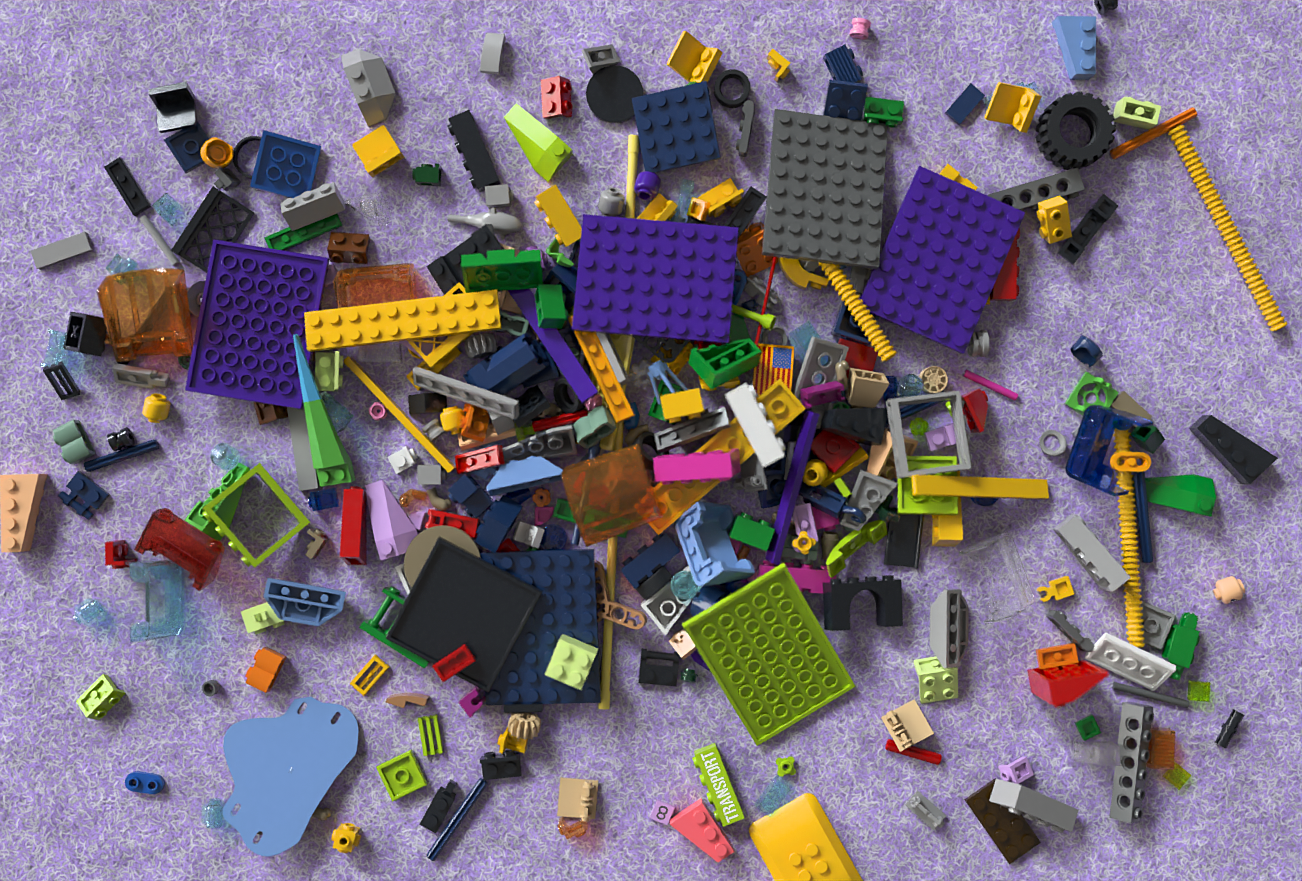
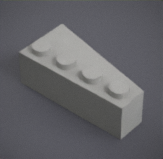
(1091, 553)

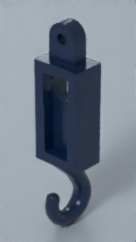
(830, 502)

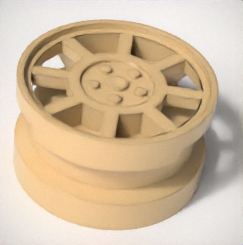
(934, 379)

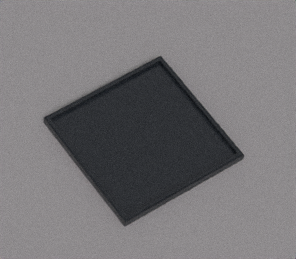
(461, 603)

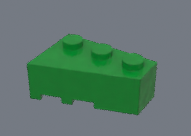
(724, 362)

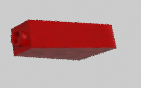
(354, 527)

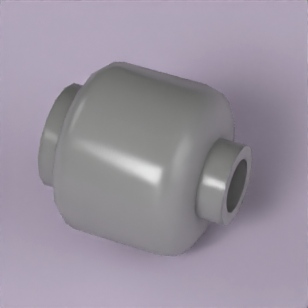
(611, 202)

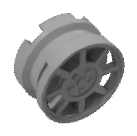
(979, 344)

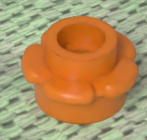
(546, 497)

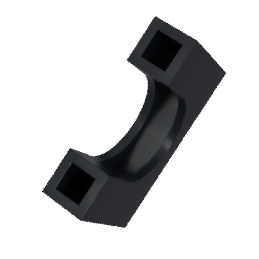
(839, 594)

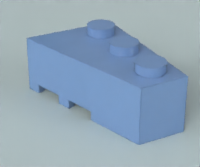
(1078, 45)

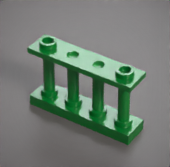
(372, 626)

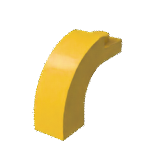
(799, 277)

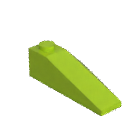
(540, 145)

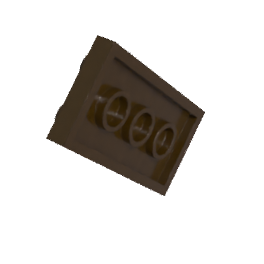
(1006, 829)

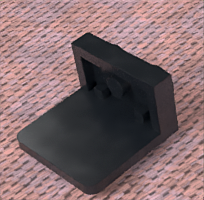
(174, 106)

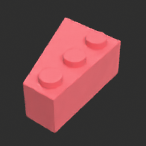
(703, 830)

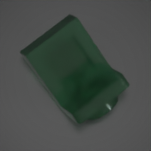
(885, 512)

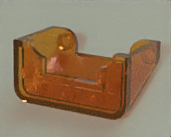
(375, 285)

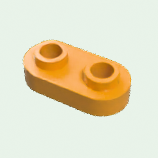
(1129, 461)

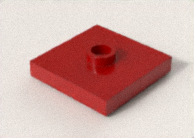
(833, 449)

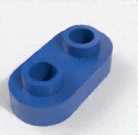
(738, 285)
(144, 782)

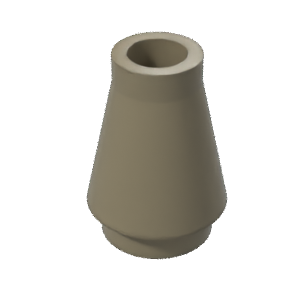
(828, 542)

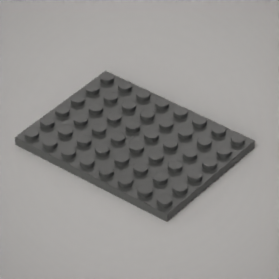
(825, 189)

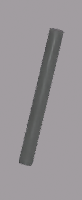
(1150, 694)

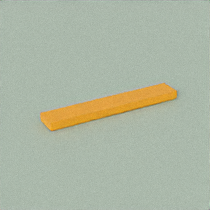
(604, 374)

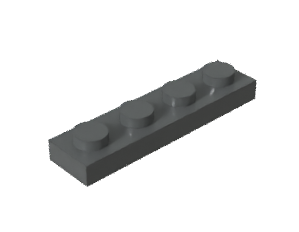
(692, 430)

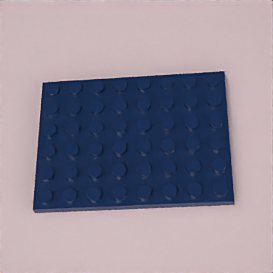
(564, 608)

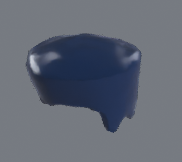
(1086, 351)

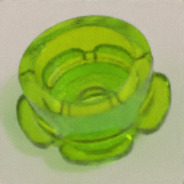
(923, 426)

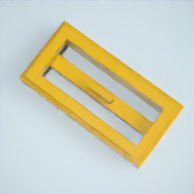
(380, 662)

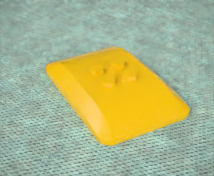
(802, 844)

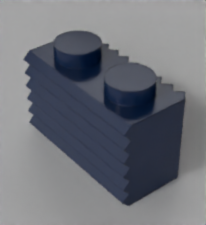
(842, 66)

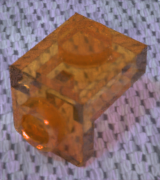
(576, 829)

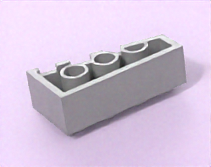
(1034, 805)

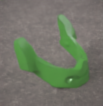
(553, 252)

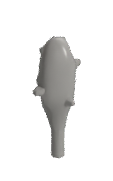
(502, 222)

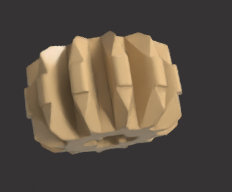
(524, 725)

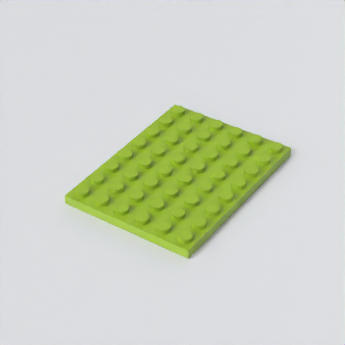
(769, 654)

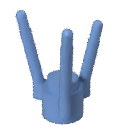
(659, 371)

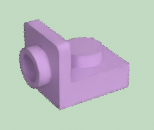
(1016, 771)

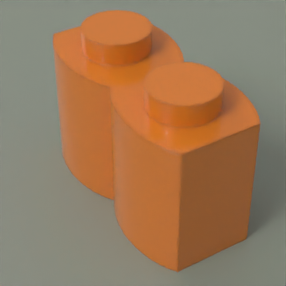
(265, 669)

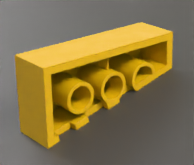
(948, 529)

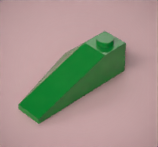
(1182, 492)

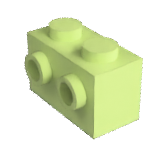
(1136, 113)

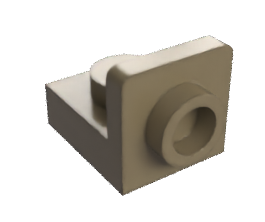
(316, 545)

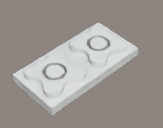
(1130, 662)

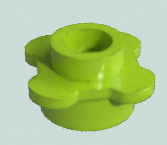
(785, 761)

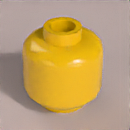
(156, 408)
(451, 419)
(812, 478)

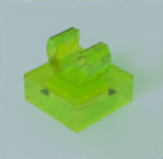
(522, 432)

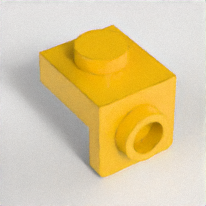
(511, 742)

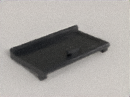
(905, 539)

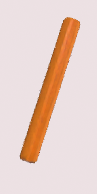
(1153, 133)

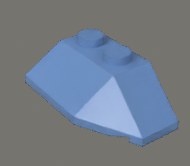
(523, 475)
(303, 602)

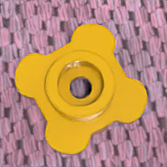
(809, 542)

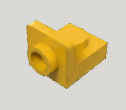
(776, 61)

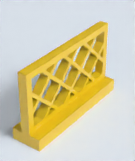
(445, 347)

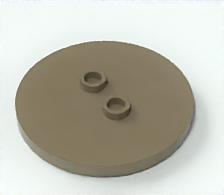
(423, 543)

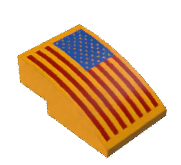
(774, 364)

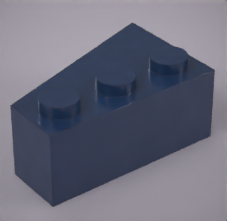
(649, 559)

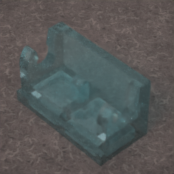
(55, 351)

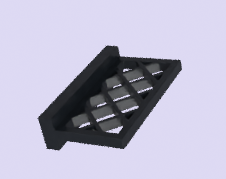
(201, 217)

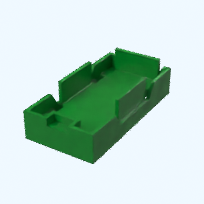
(502, 270)

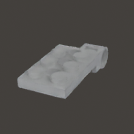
(812, 366)

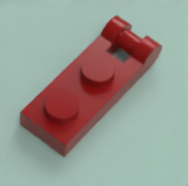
(465, 523)

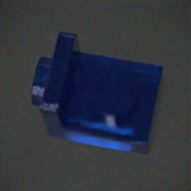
(323, 499)

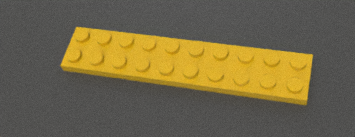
(402, 320)
(678, 497)

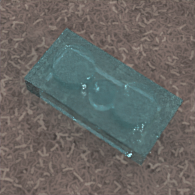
(773, 795)

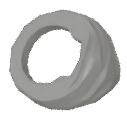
(776, 328)
(1062, 441)

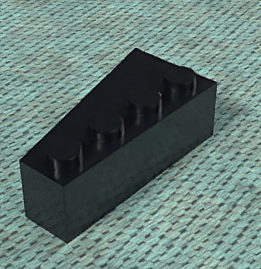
(1234, 451)

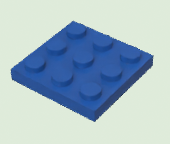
(284, 165)

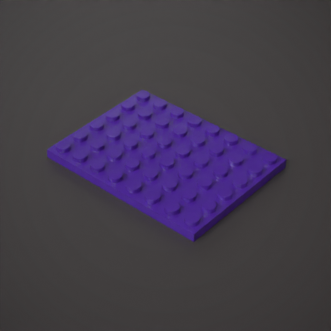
(941, 259)
(655, 279)
(248, 323)

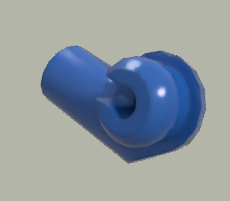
(633, 421)

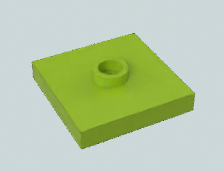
(402, 775)

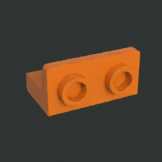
(474, 422)

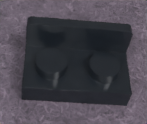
(501, 765)

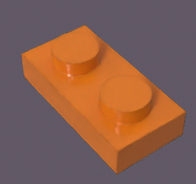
(1057, 655)

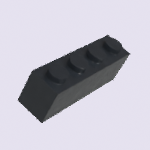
(474, 151)

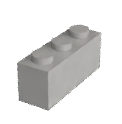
(312, 206)

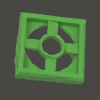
(1087, 378)

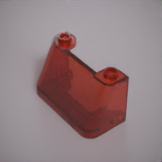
(183, 545)

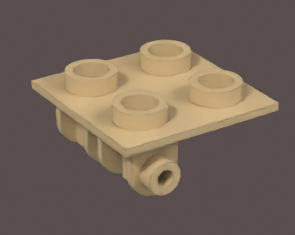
(907, 725)
(577, 798)

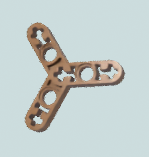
(611, 606)

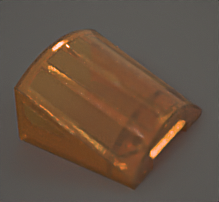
(147, 313)
(610, 494)

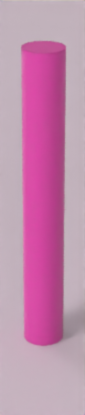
(991, 385)

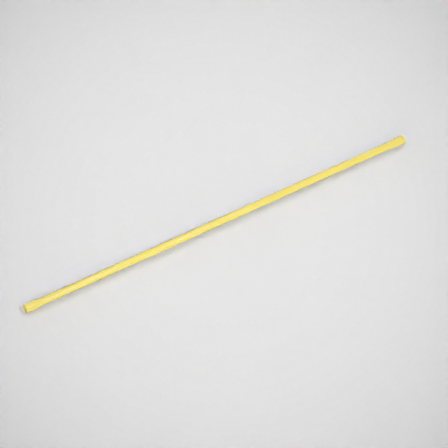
(633, 151)

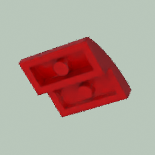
(859, 356)

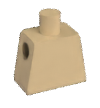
(865, 388)

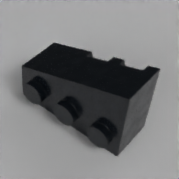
(857, 424)

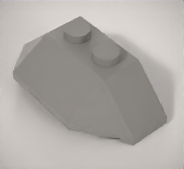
(369, 84)
(949, 628)

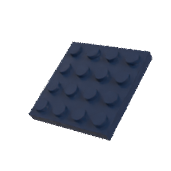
(676, 127)

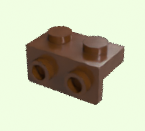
(348, 247)

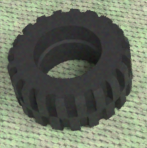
(1096, 117)

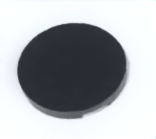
(611, 93)

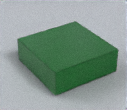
(1088, 727)

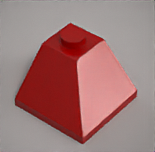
(975, 409)

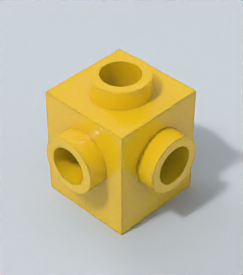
(350, 833)

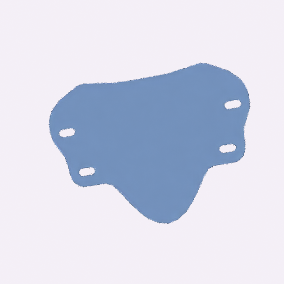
(259, 761)

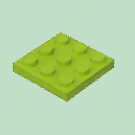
(926, 505)

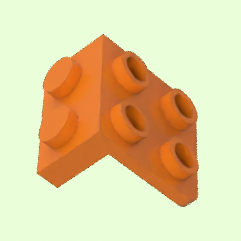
(750, 250)

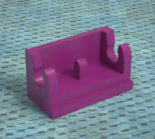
(821, 394)
(470, 702)

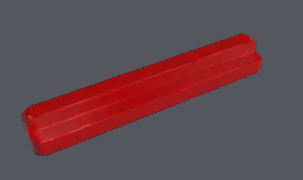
(558, 420)
(915, 752)

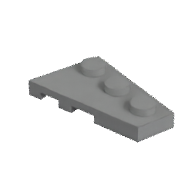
(867, 496)

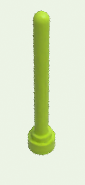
(767, 321)

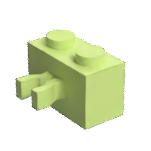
(260, 617)

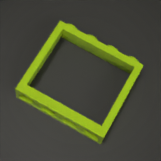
(234, 543)

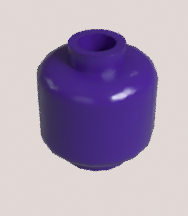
(647, 185)

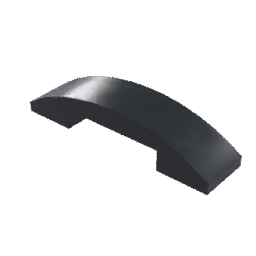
(1087, 228)

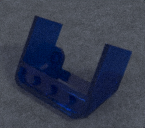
(1092, 443)

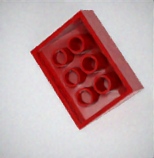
(1065, 682)

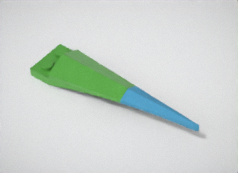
(327, 450)

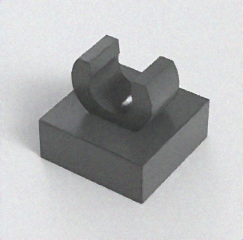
(226, 179)

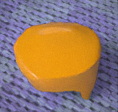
(217, 153)

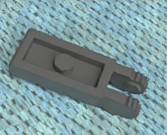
(745, 127)
(1070, 630)

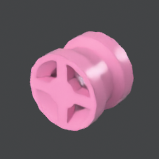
(860, 28)

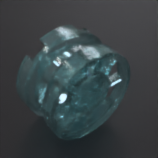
(683, 585)

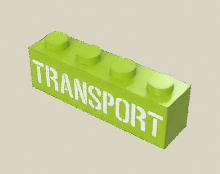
(719, 785)

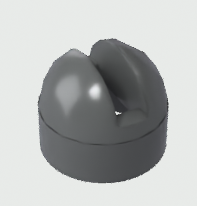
(206, 690)

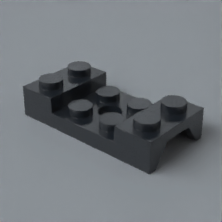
(447, 268)

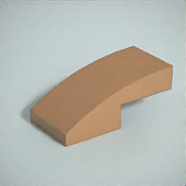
(403, 698)

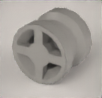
(433, 429)

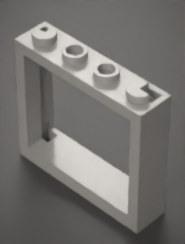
(959, 423)

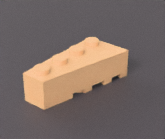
(19, 509)

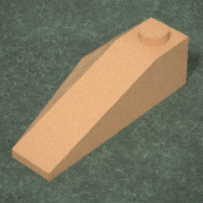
(881, 456)

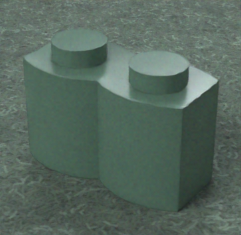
(513, 325)
(594, 426)
(73, 442)

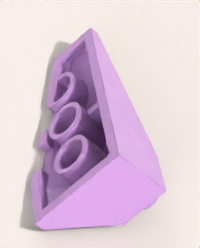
(389, 522)

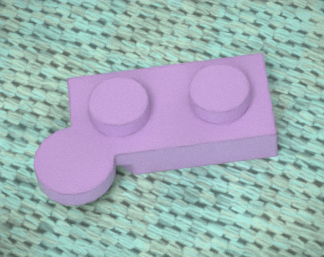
(804, 521)

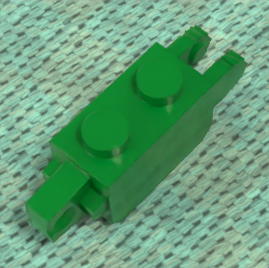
(1181, 643)

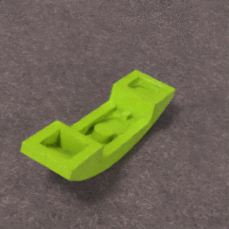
(852, 542)

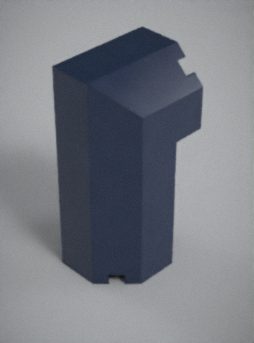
(509, 366)

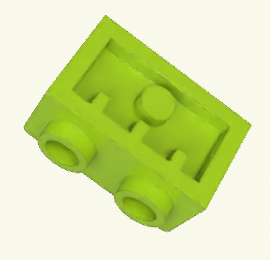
(99, 698)

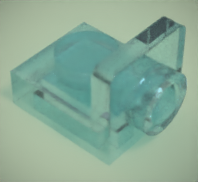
(166, 208)

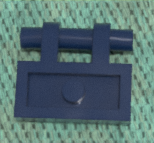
(87, 490)

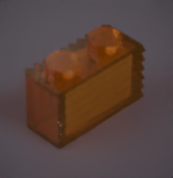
(1161, 749)

